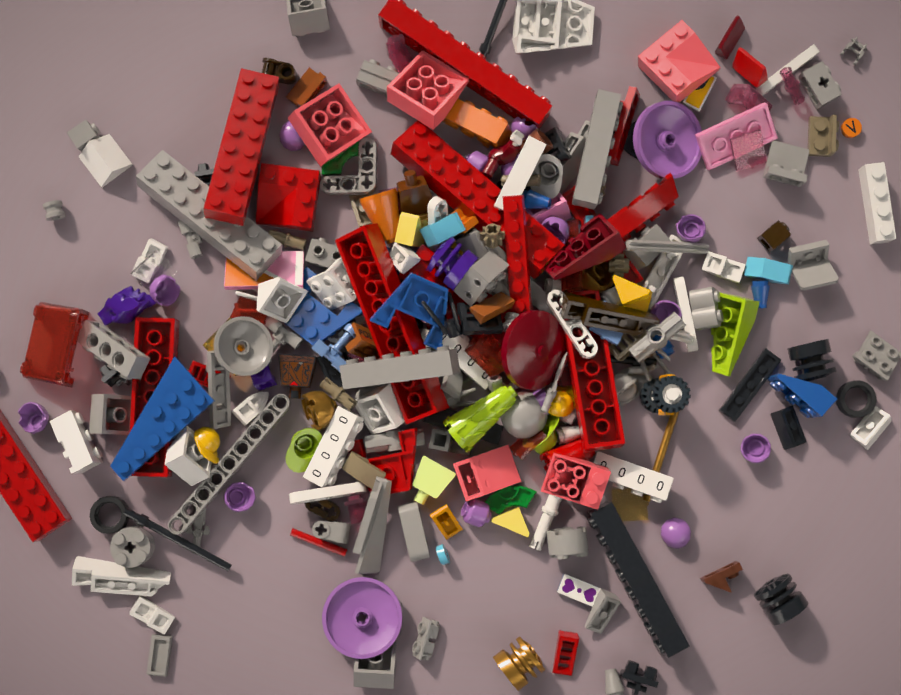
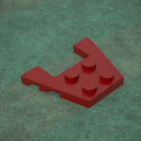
(398, 466)

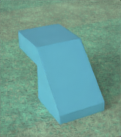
(442, 229)
(768, 269)

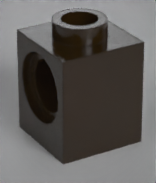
(774, 235)

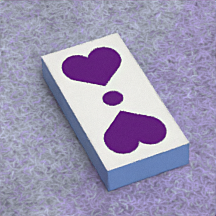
(578, 589)

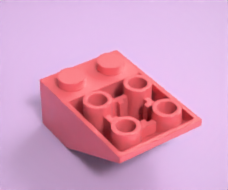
(487, 472)
(576, 480)

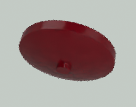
(533, 349)

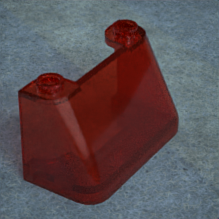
(53, 343)

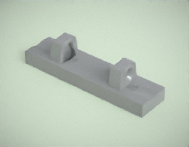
(220, 391)

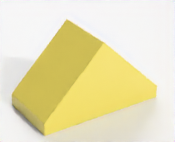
(408, 230)
(513, 521)

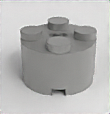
(567, 542)
(129, 557)

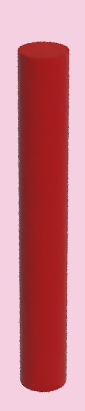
(318, 542)

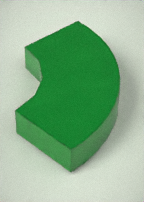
(335, 166)
(510, 497)

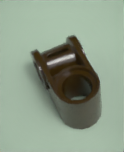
(278, 68)

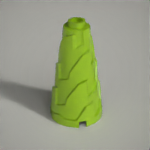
(475, 420)

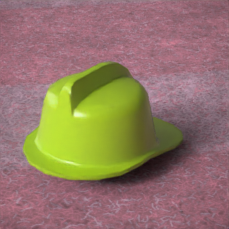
(551, 439)
(302, 449)

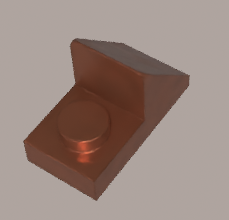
(717, 577)

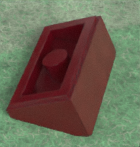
(730, 38)

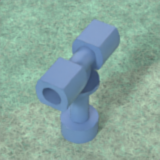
(332, 352)

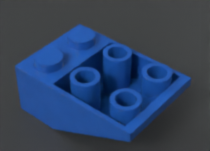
(808, 396)

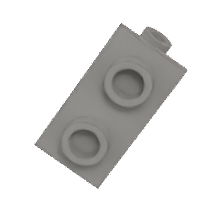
(422, 647)

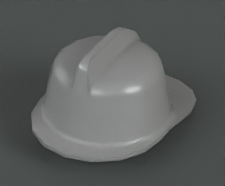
(551, 175)
(628, 386)

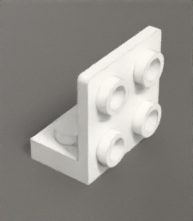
(333, 286)

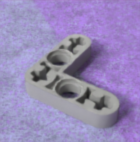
(358, 180)

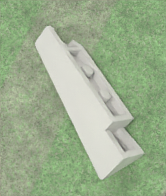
(116, 579)

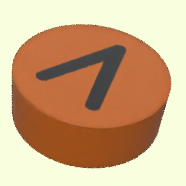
(851, 127)

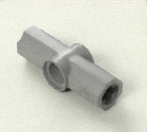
(667, 329)
(389, 441)

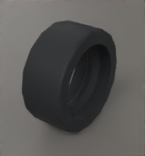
(871, 399)
(94, 511)

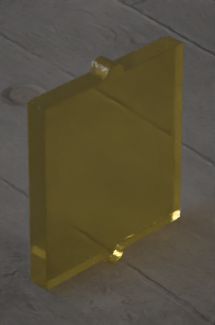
(629, 505)

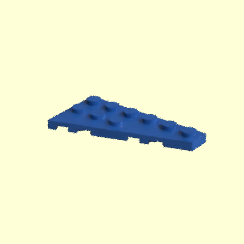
(169, 410)

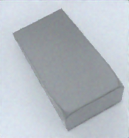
(602, 611)

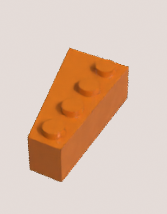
(478, 123)

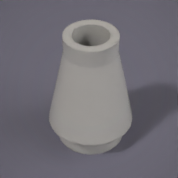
(613, 684)

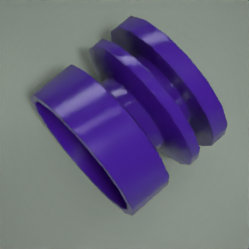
(451, 262)

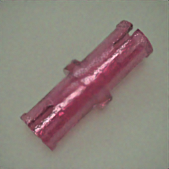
(792, 85)

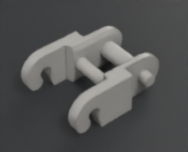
(859, 53)

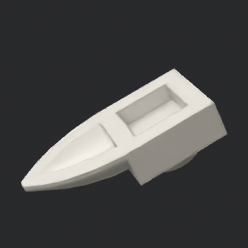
(251, 407)

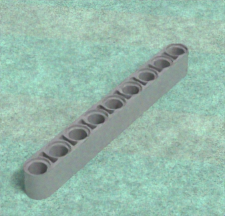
(221, 468)

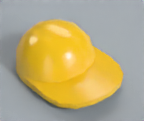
(563, 403)
(208, 443)

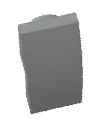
(453, 384)

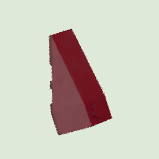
(592, 246)

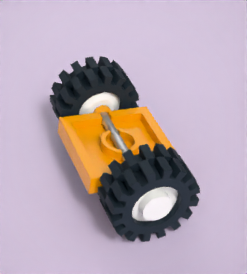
(665, 395)

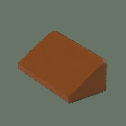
(492, 307)

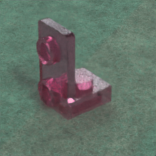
(398, 52)
(746, 95)
(356, 508)

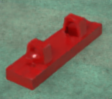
(625, 120)

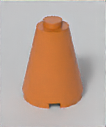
(384, 210)

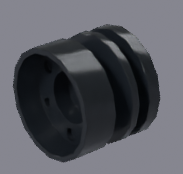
(812, 360)
(782, 602)

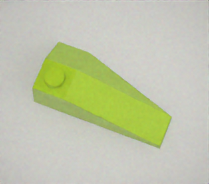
(730, 337)

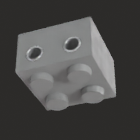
(482, 278)

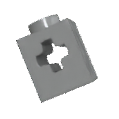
(83, 134)

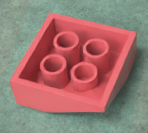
(678, 62)
(426, 89)
(329, 124)

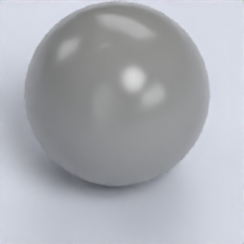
(524, 417)

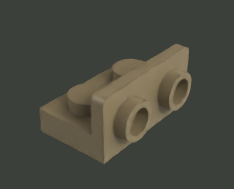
(822, 136)

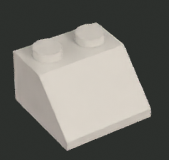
(380, 409)
(186, 460)

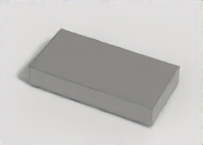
(159, 655)

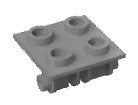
(877, 356)

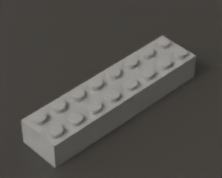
(185, 198)

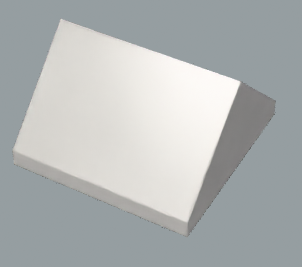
(104, 159)
(279, 298)

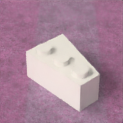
(76, 442)

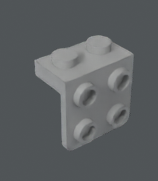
(812, 265)

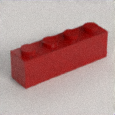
(645, 207)

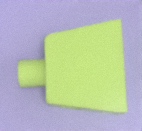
(431, 479)

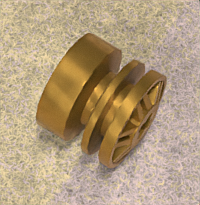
(519, 663)

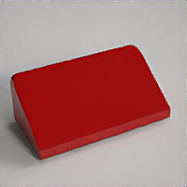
(749, 68)

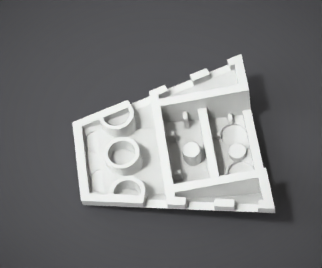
(552, 25)

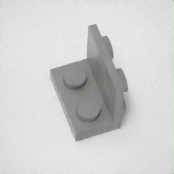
(786, 164)

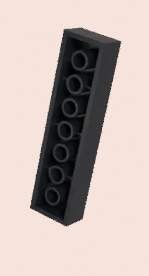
(638, 579)

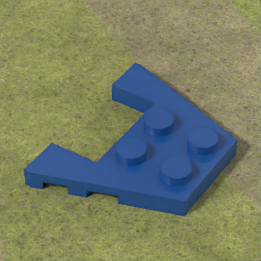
(408, 300)
(316, 321)

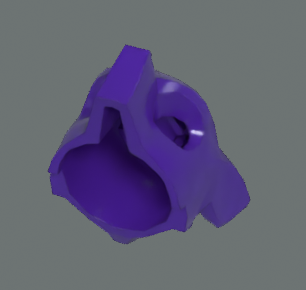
(125, 306)

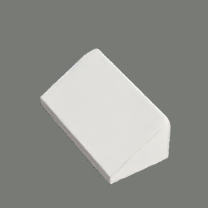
(403, 257)
(871, 427)

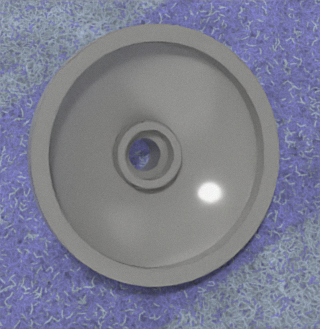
(253, 338)

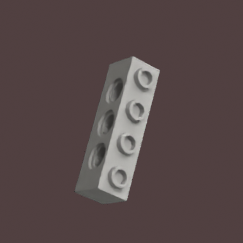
(113, 350)

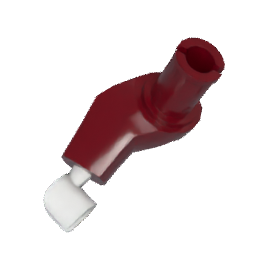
(503, 154)

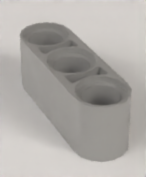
(414, 532)

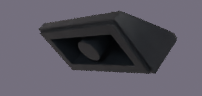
(788, 427)

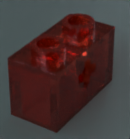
(486, 353)

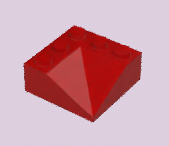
(287, 197)

